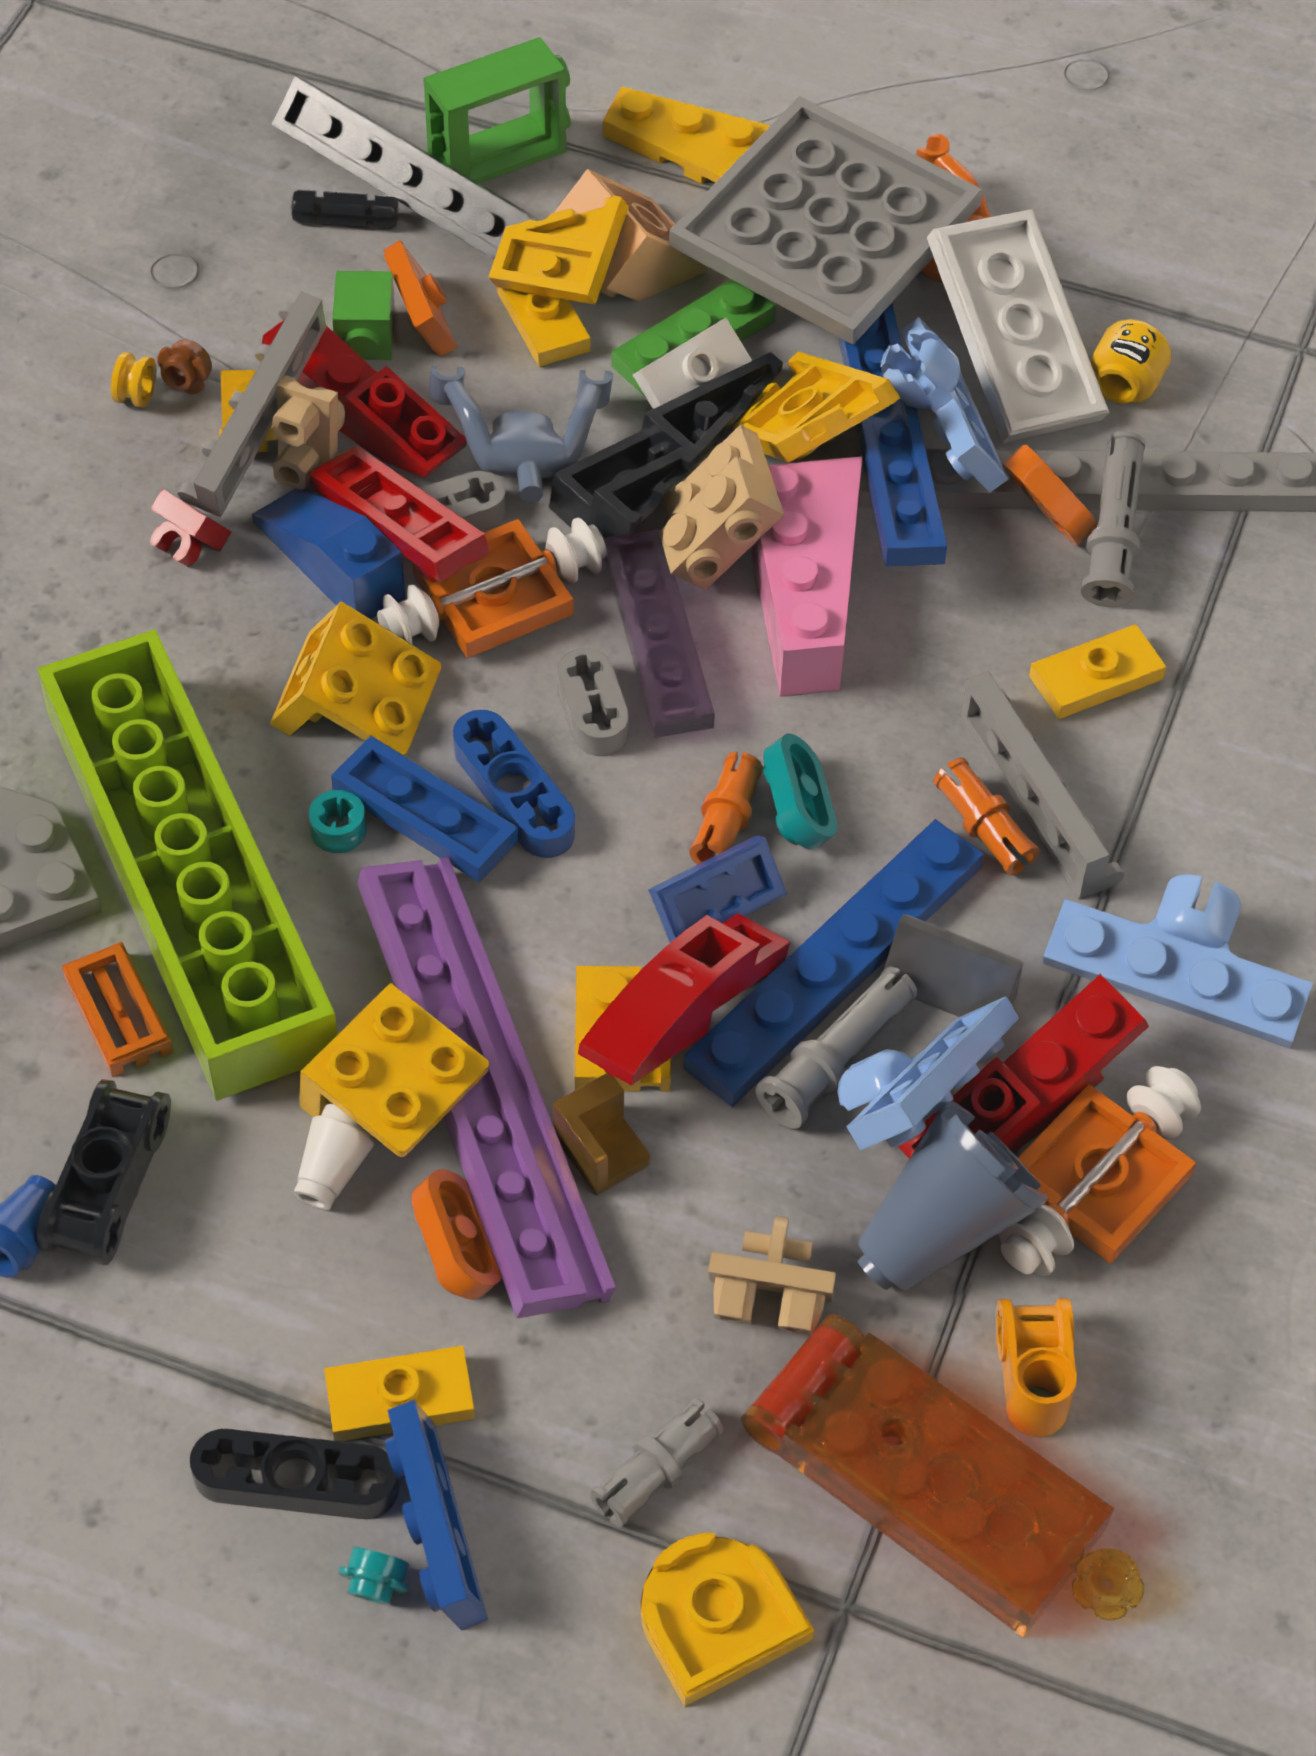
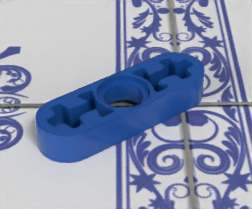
(517, 807)

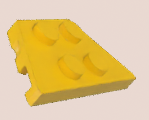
(814, 406)

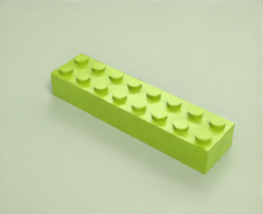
(188, 864)

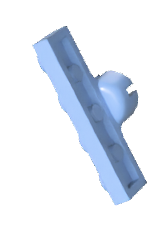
(933, 380)
(1182, 961)
(909, 1088)

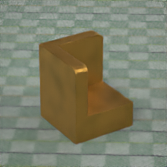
(597, 1135)

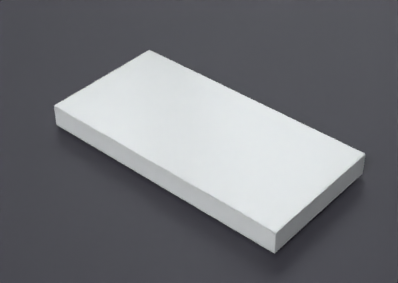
(1017, 325)

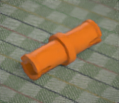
(727, 807)
(986, 816)

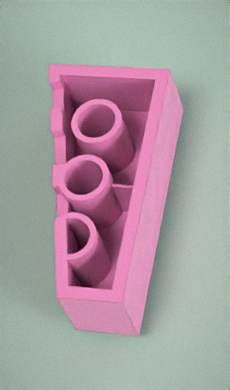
(806, 572)

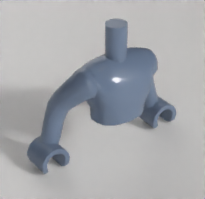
(522, 442)

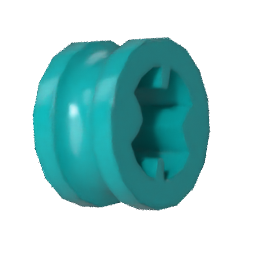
(335, 838)

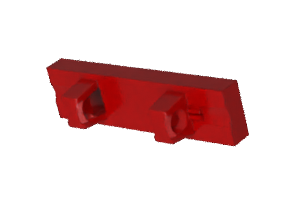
(405, 514)

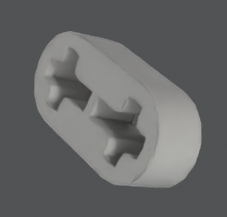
(459, 494)
(581, 704)

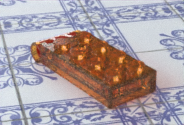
(955, 1490)

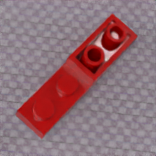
(379, 407)
(677, 992)
(1048, 1070)

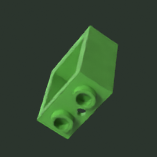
(488, 79)

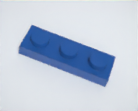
(426, 809)
(434, 1516)

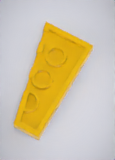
(681, 132)

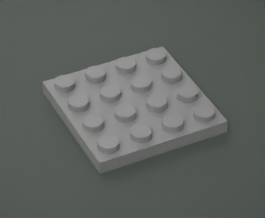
(824, 219)

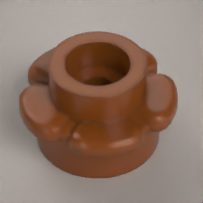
(185, 366)

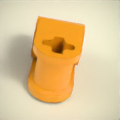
(1037, 1352)

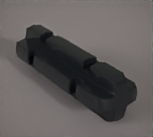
(344, 209)

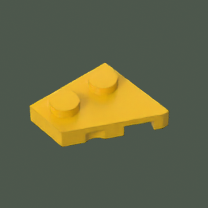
(561, 254)

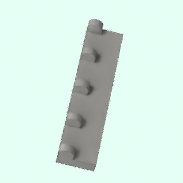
(254, 408)
(1037, 788)

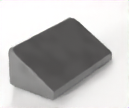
(950, 968)

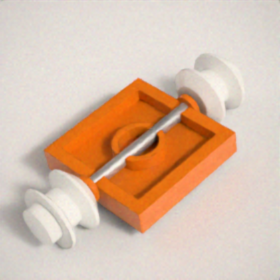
(502, 593)
(1104, 1171)

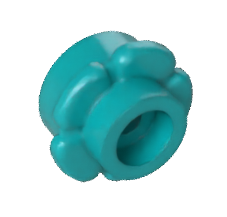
(375, 1575)

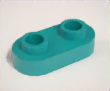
(799, 792)

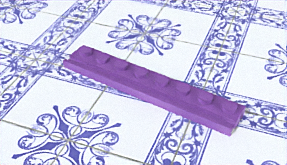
(502, 1123)

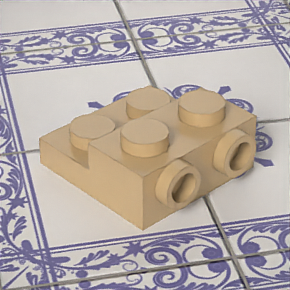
(720, 510)

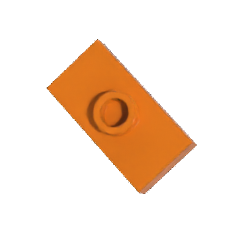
(421, 297)

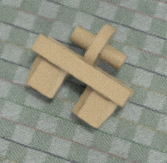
(305, 430)
(802, 1287)

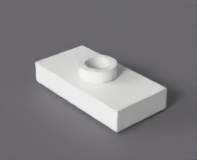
(692, 364)

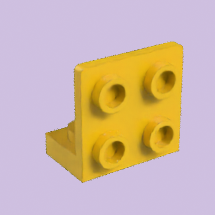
(358, 680)
(392, 1071)

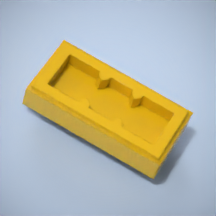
(546, 325)
(1097, 671)
(366, 1390)

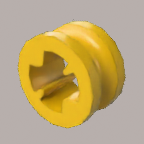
(133, 379)

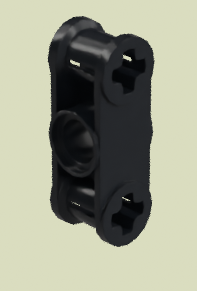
(91, 1207)

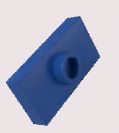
(720, 887)

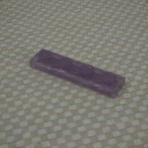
(658, 635)

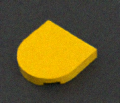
(718, 1613)

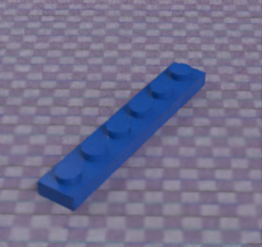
(830, 963)

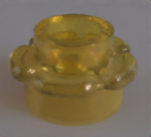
(1112, 1566)

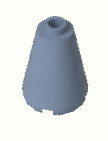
(946, 1202)

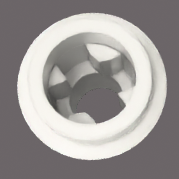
(330, 1157)

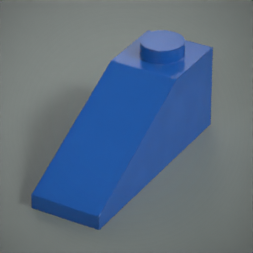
(335, 549)

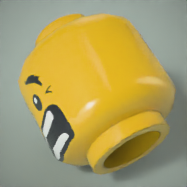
(1130, 361)

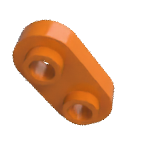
(455, 1235)

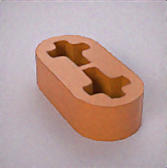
(1050, 495)

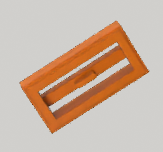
(135, 1048)

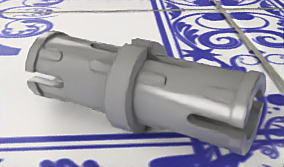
(657, 1462)

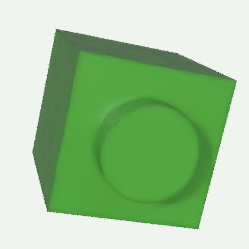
(365, 312)

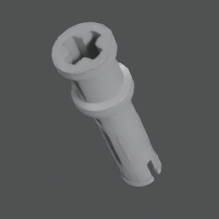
(1114, 541)
(822, 1062)

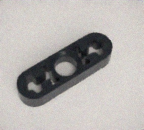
(239, 1485)

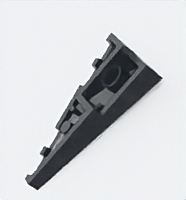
(634, 475)

